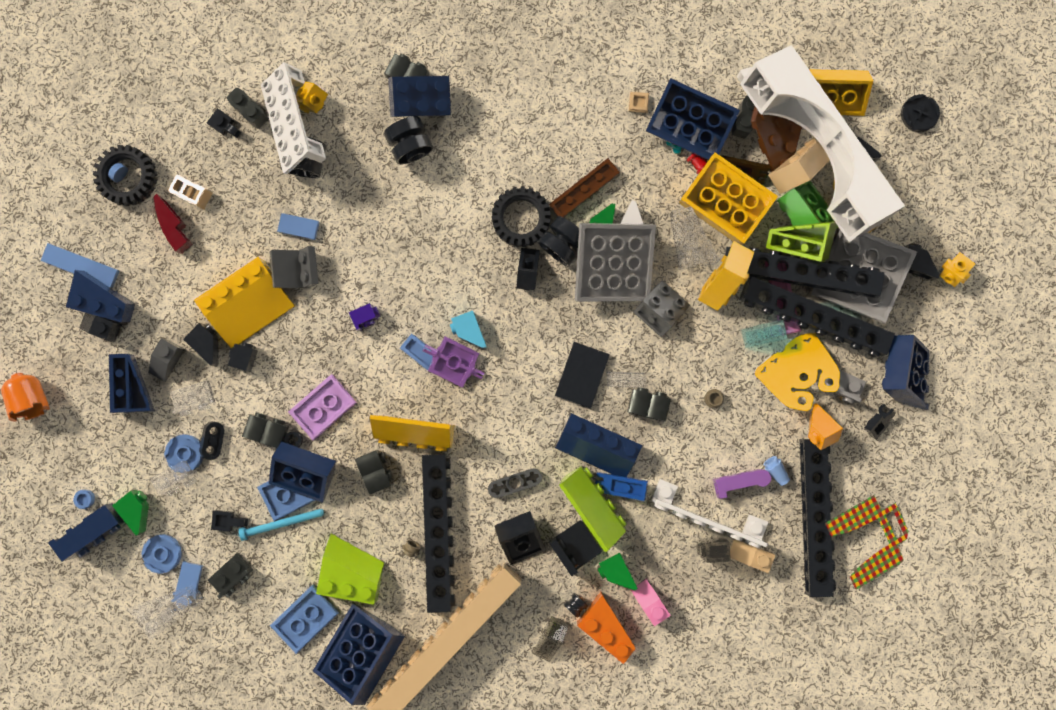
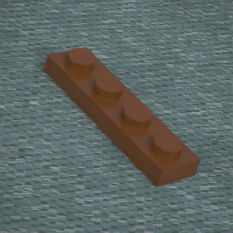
(584, 188)

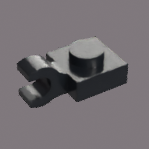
(222, 122)
(878, 423)
(225, 521)

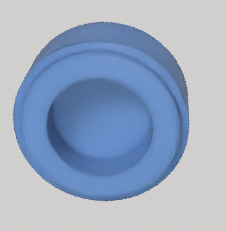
(118, 172)
(84, 499)

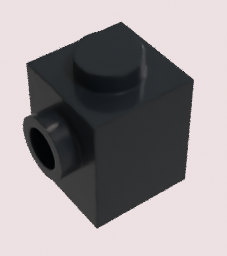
(242, 356)

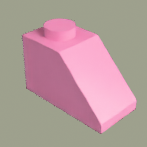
(650, 602)

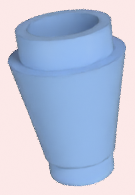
(777, 470)

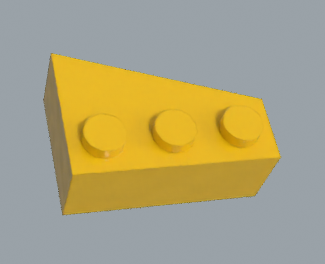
(727, 278)

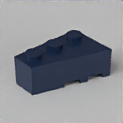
(96, 298)
(127, 386)
(87, 533)

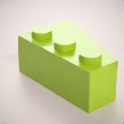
(804, 240)

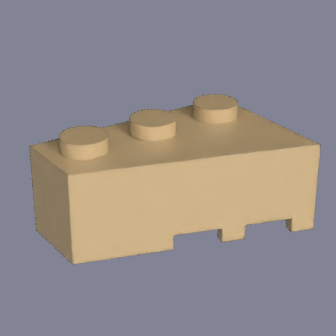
(800, 167)

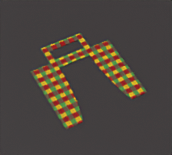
(886, 557)

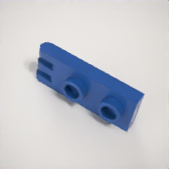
(623, 486)

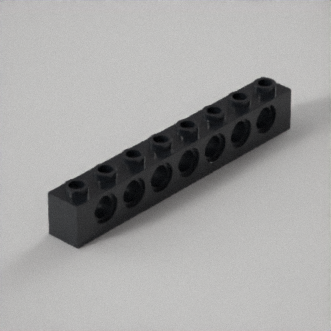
(873, 276)
(880, 337)
(827, 585)
(435, 602)

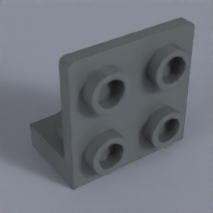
(294, 268)
(661, 308)

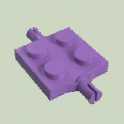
(453, 361)

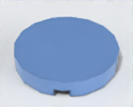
(187, 448)
(167, 553)

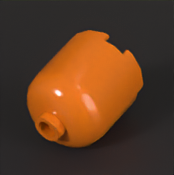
(24, 397)

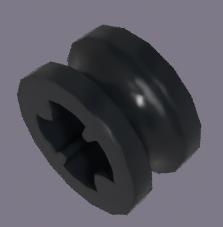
(288, 436)

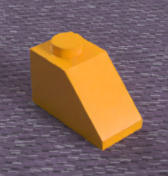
(823, 428)

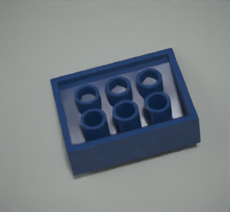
(692, 120)
(358, 655)

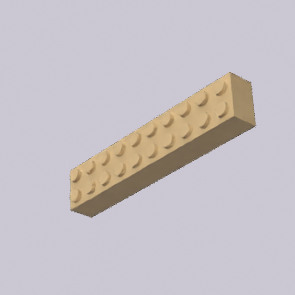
(448, 640)

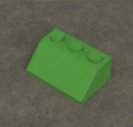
(805, 205)

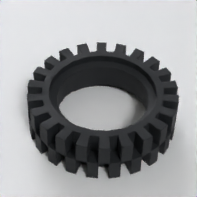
(113, 157)
(519, 194)

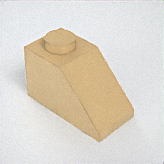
(751, 555)

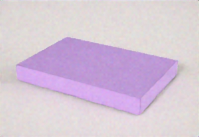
(322, 407)

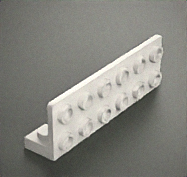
(286, 118)
(752, 531)

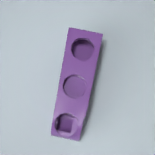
(741, 480)

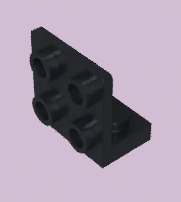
(575, 547)

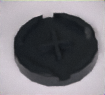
(920, 113)

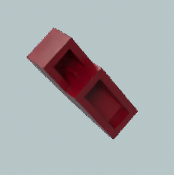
(171, 225)

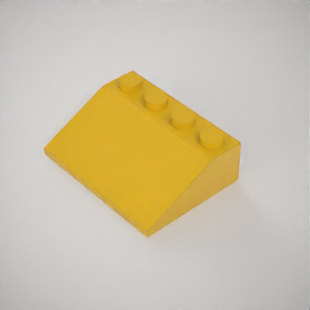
(728, 199)
(244, 303)
(412, 431)

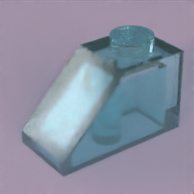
(764, 334)

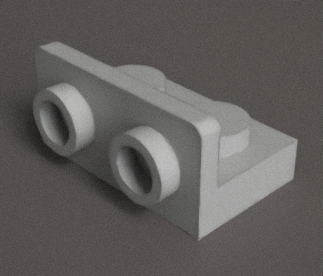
(849, 388)

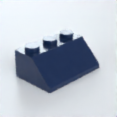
(301, 471)

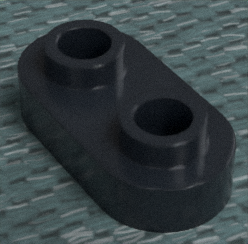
(213, 440)

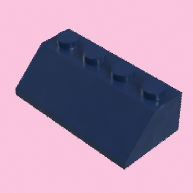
(598, 446)

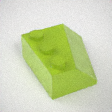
(349, 572)

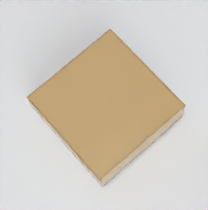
(638, 102)

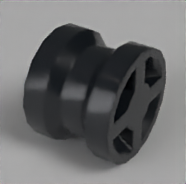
(575, 605)

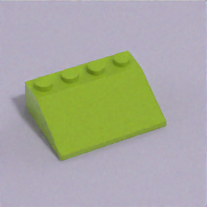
(593, 507)

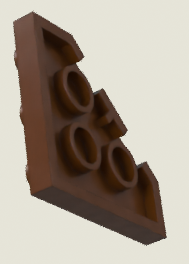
(776, 137)

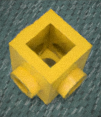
(310, 97)
(957, 270)

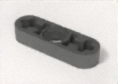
(511, 490)

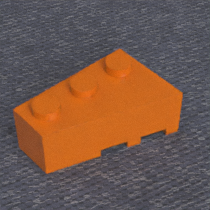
(605, 628)

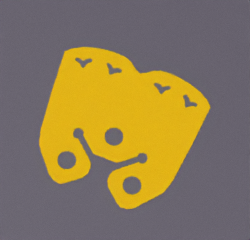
(793, 362)

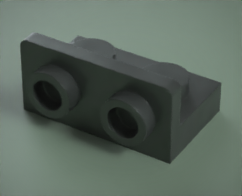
(229, 575)

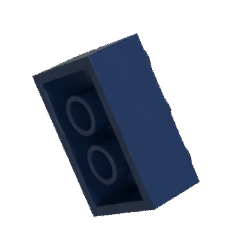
(419, 96)

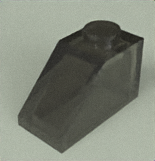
(551, 639)

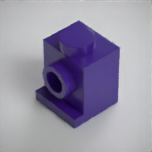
(364, 316)

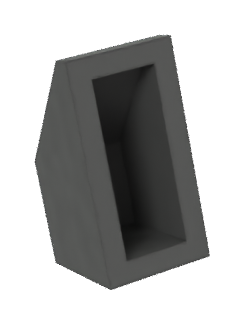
(164, 359)

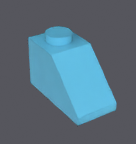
(468, 329)

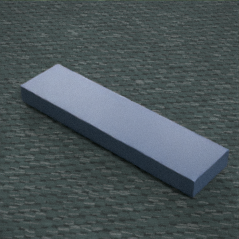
(70, 262)

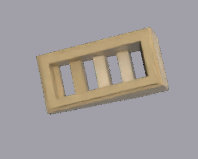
(200, 197)

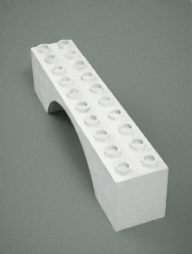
(787, 89)

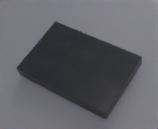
(582, 375)

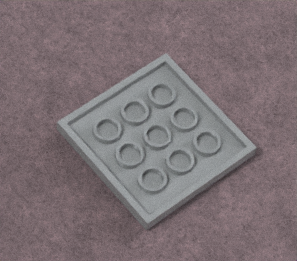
(869, 252)
(614, 262)

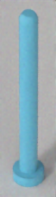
(245, 533)

